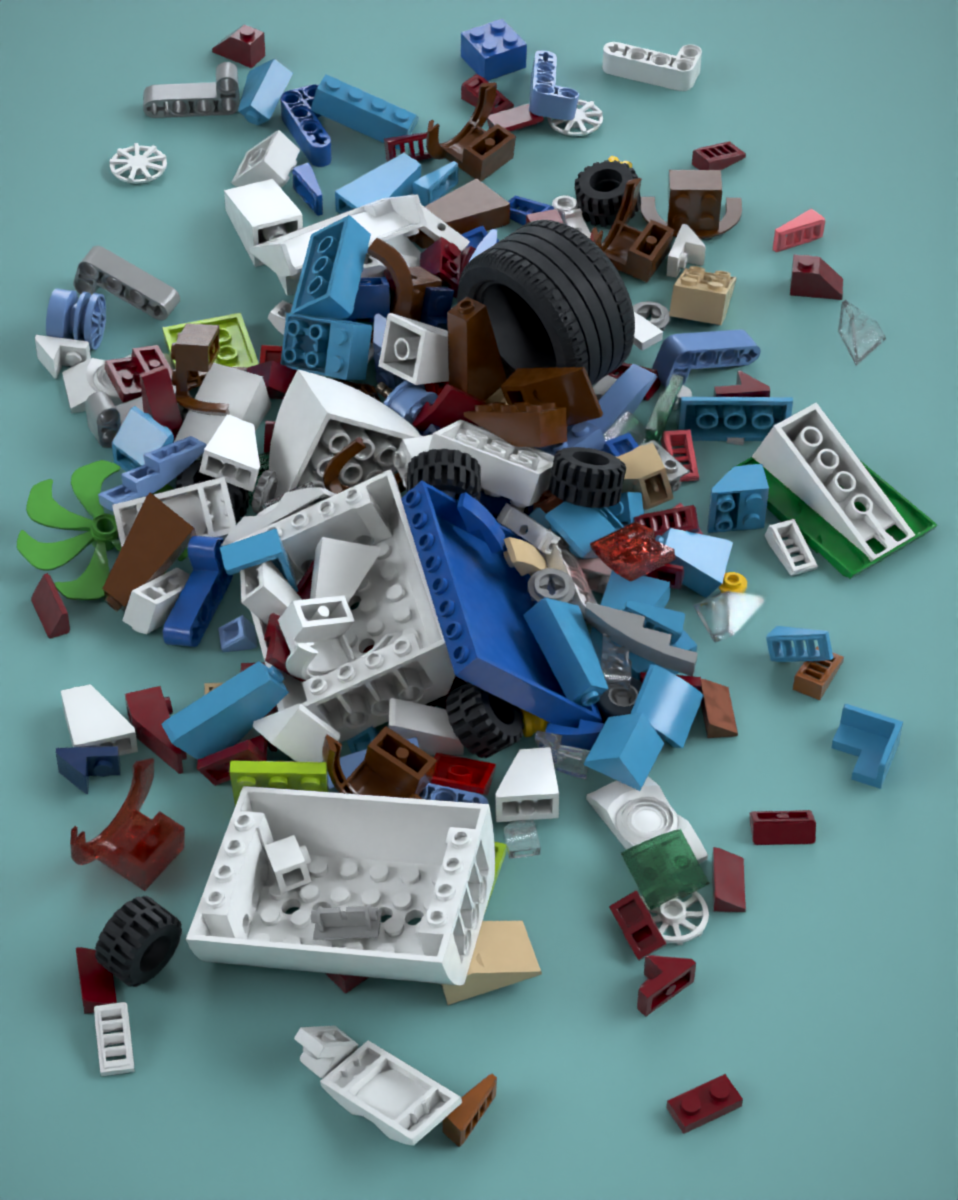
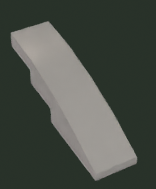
(629, 631)

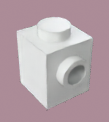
(289, 863)

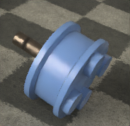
(406, 399)

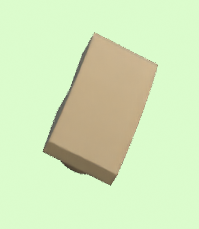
(523, 556)

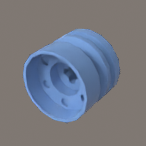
(76, 318)

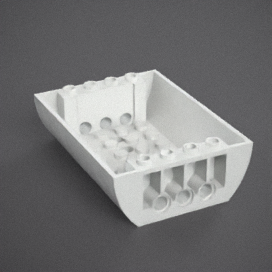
(390, 599)
(364, 850)

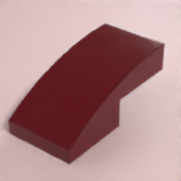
(637, 925)

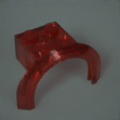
(133, 842)

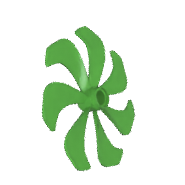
(101, 531)

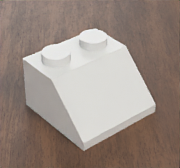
(268, 160)

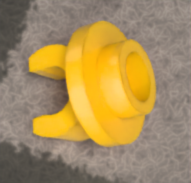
(733, 582)

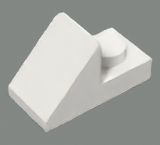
(685, 250)
(56, 351)
(324, 1048)

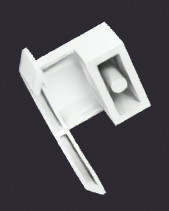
(317, 636)

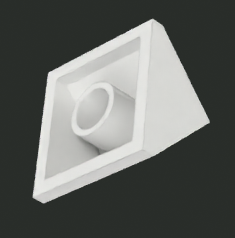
(296, 733)

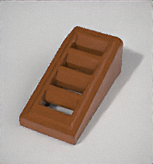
(812, 686)
(465, 1117)

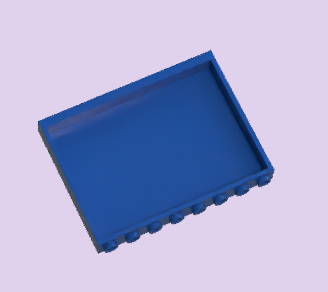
(483, 609)

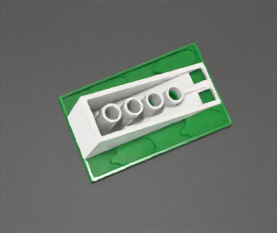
(833, 495)

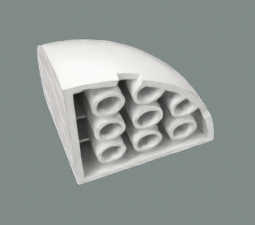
(322, 419)

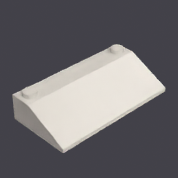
(381, 218)

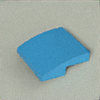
(668, 704)

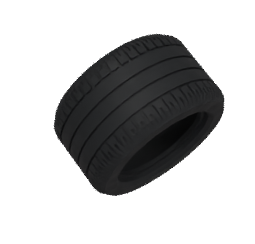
(552, 300)

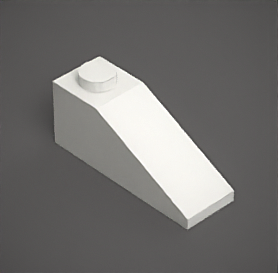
(154, 601)

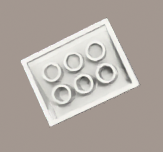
(505, 469)

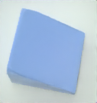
(237, 635)

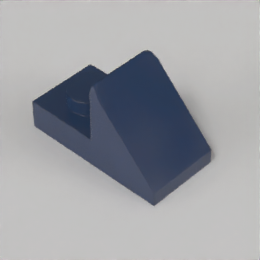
(436, 305)
(81, 762)

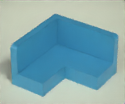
(258, 550)
(870, 738)

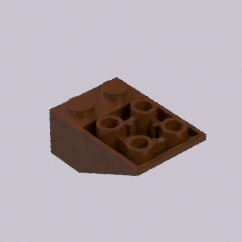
(564, 386)
(523, 423)

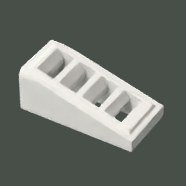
(791, 530)
(114, 1018)

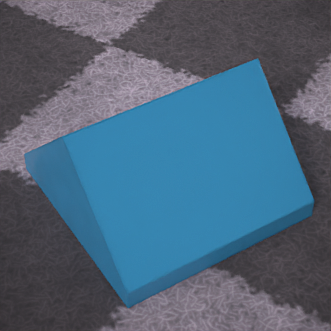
(626, 749)

